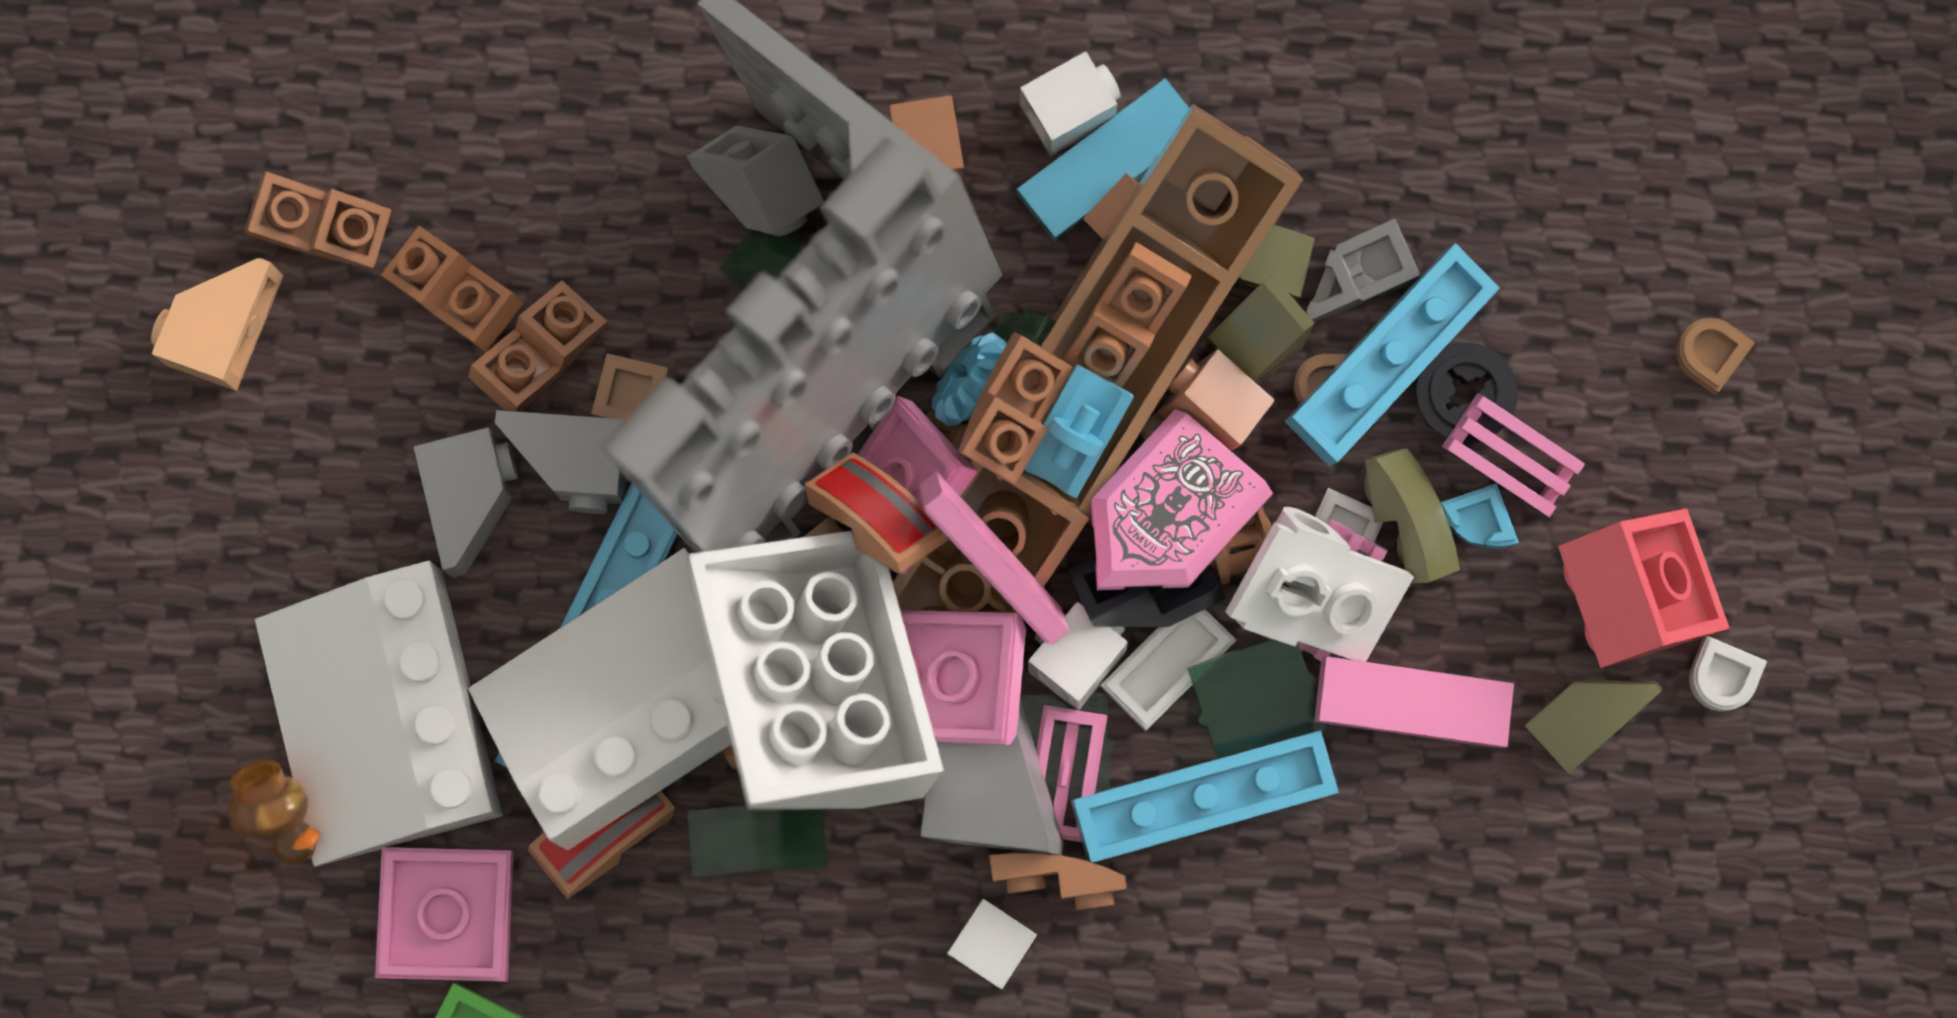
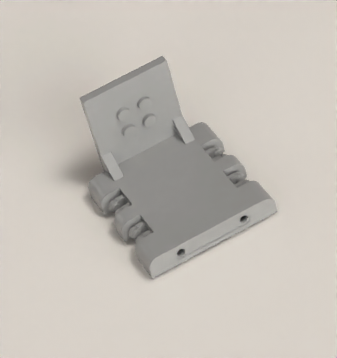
(832, 340)

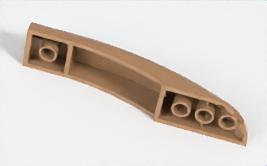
(1202, 210)

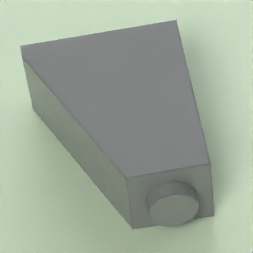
(993, 797)

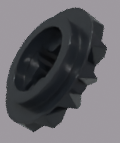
(1468, 364)

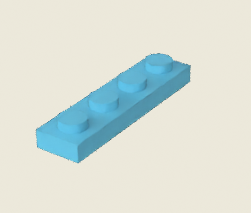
(1392, 355)
(1204, 796)

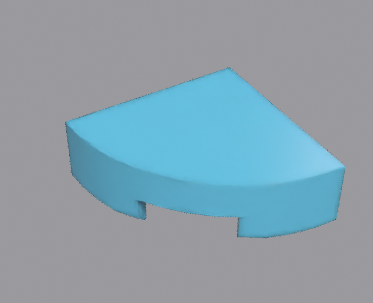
(1481, 518)

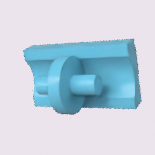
(1078, 430)

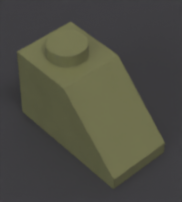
(1262, 331)

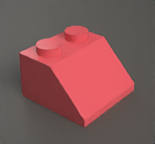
(1642, 587)

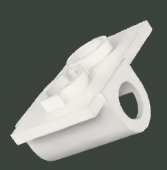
(1335, 594)

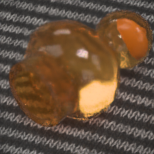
(270, 805)

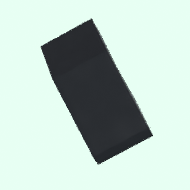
(1143, 604)

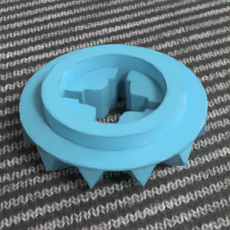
(966, 378)

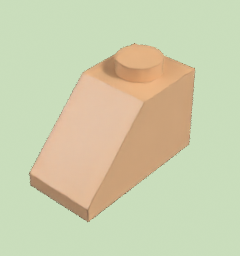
(217, 323)

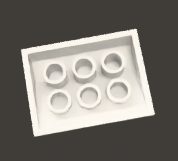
(815, 674)
(608, 706)
(378, 713)

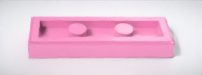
(992, 558)
(1414, 702)

